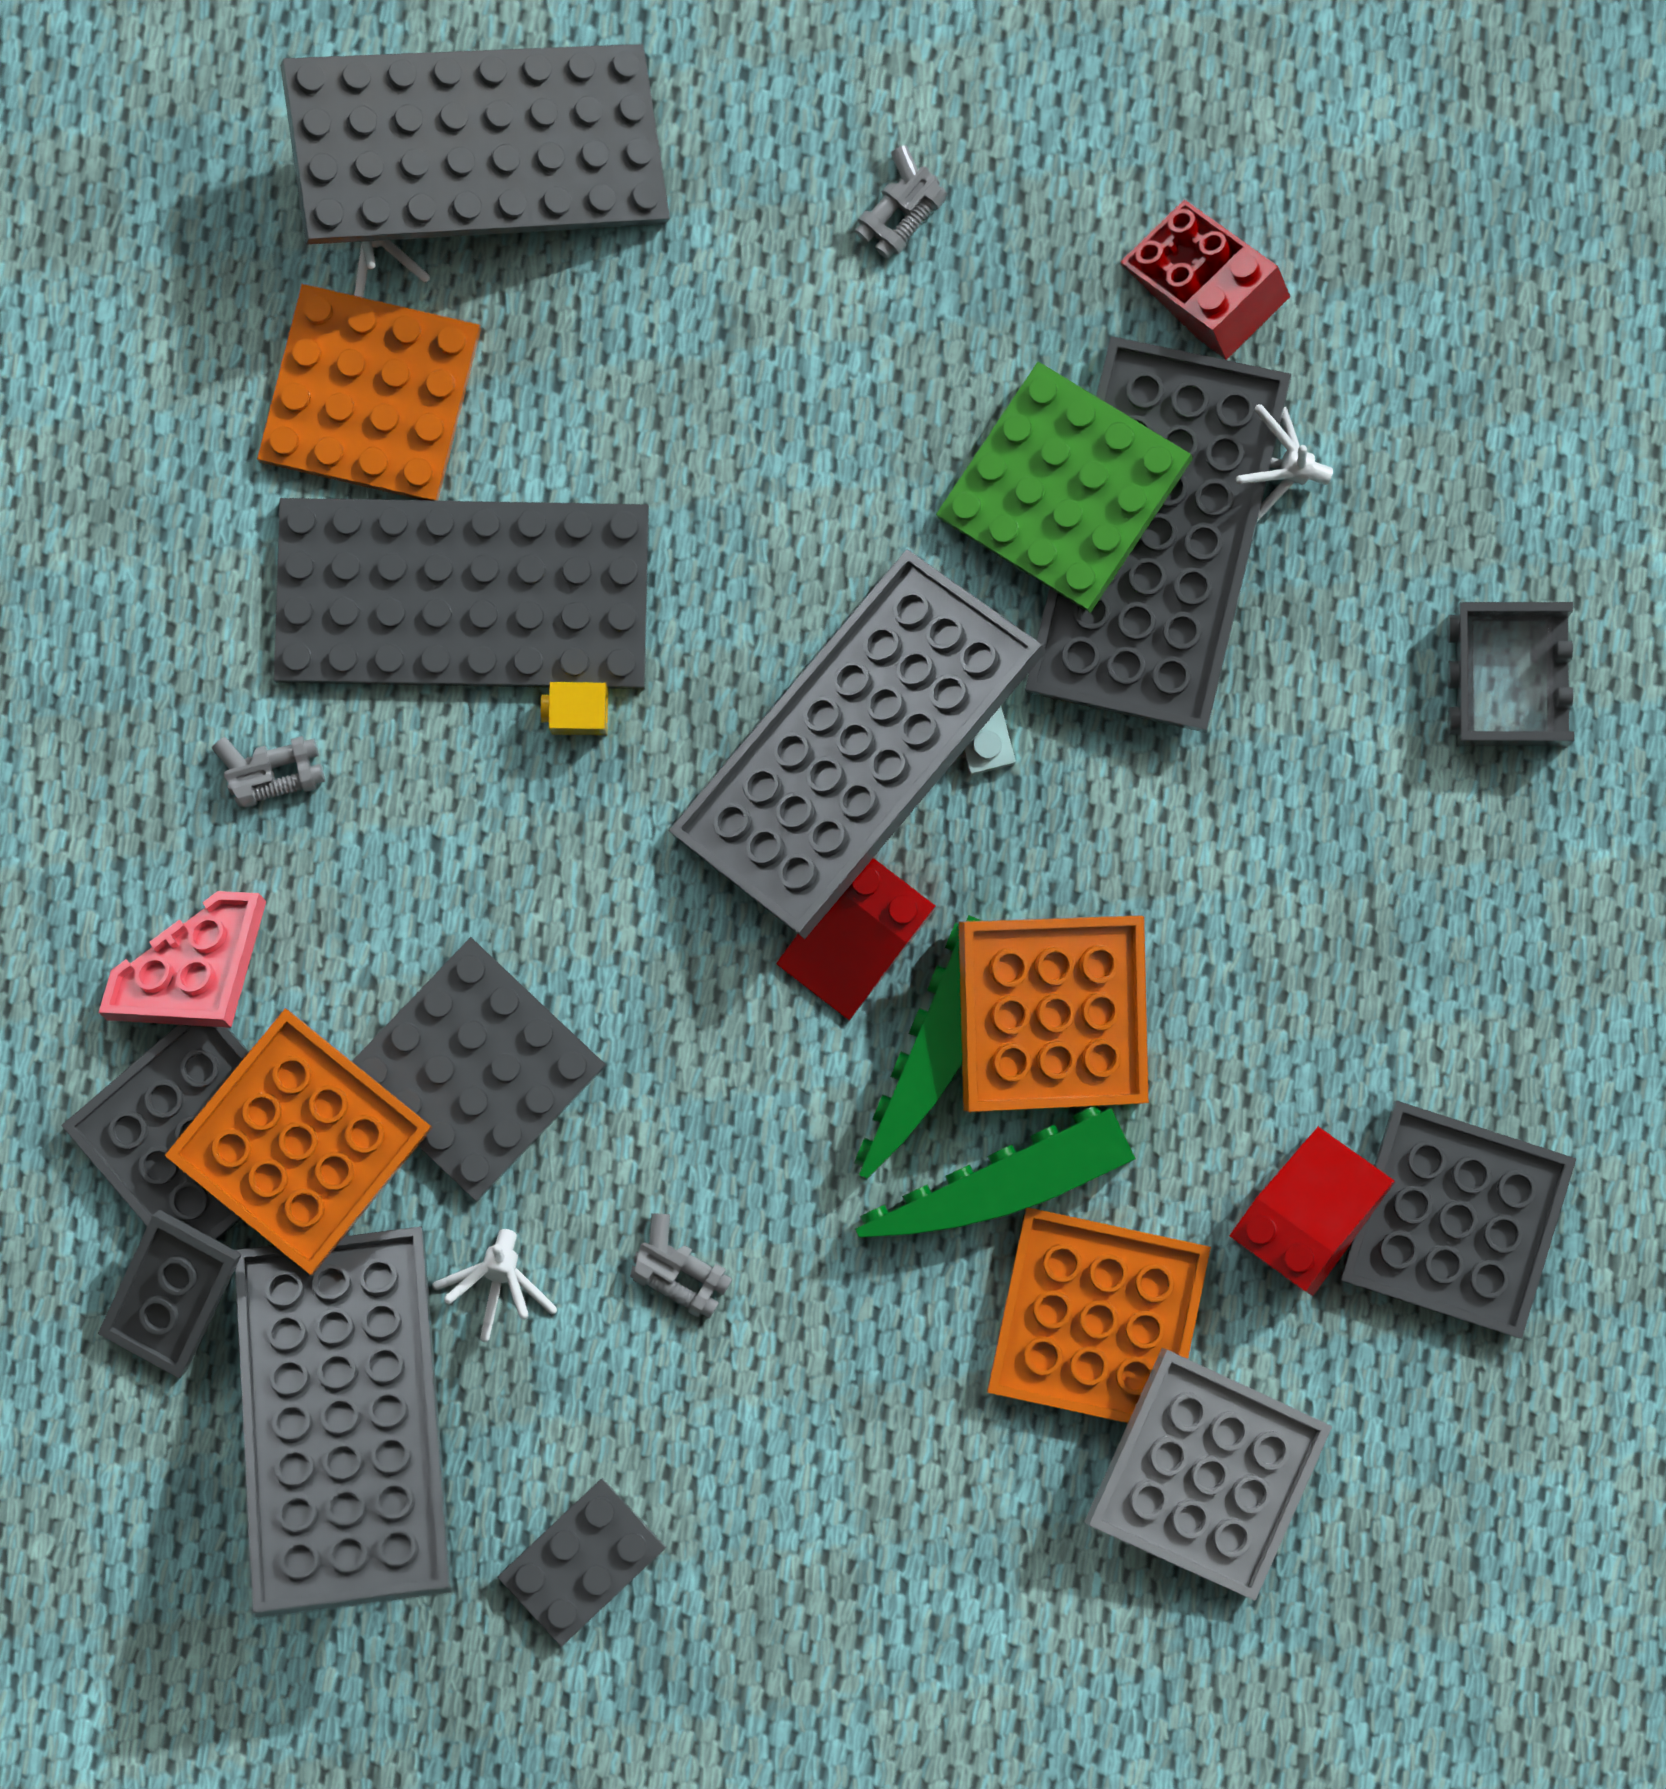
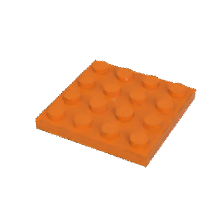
(369, 393)
(1053, 1012)
(298, 1141)
(1093, 1313)

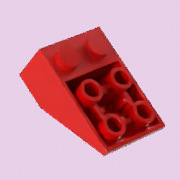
(1208, 278)

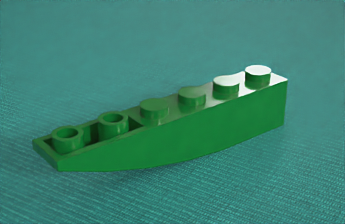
(926, 1070)
(1012, 1181)

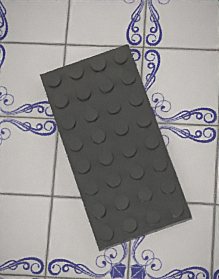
(473, 142)
(461, 593)
(1169, 612)
(857, 742)
(341, 1426)

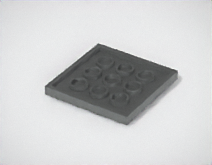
(479, 1067)
(146, 1112)
(1462, 1221)

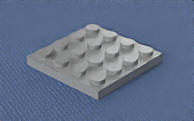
(1208, 1474)

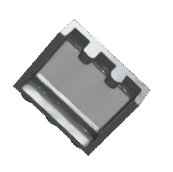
(1510, 674)

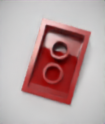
(858, 939)
(1312, 1210)

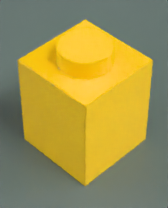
(576, 708)

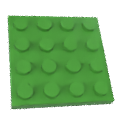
(1064, 486)

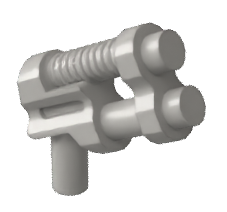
(914, 195)
(254, 778)
(660, 1265)

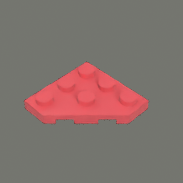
(191, 969)

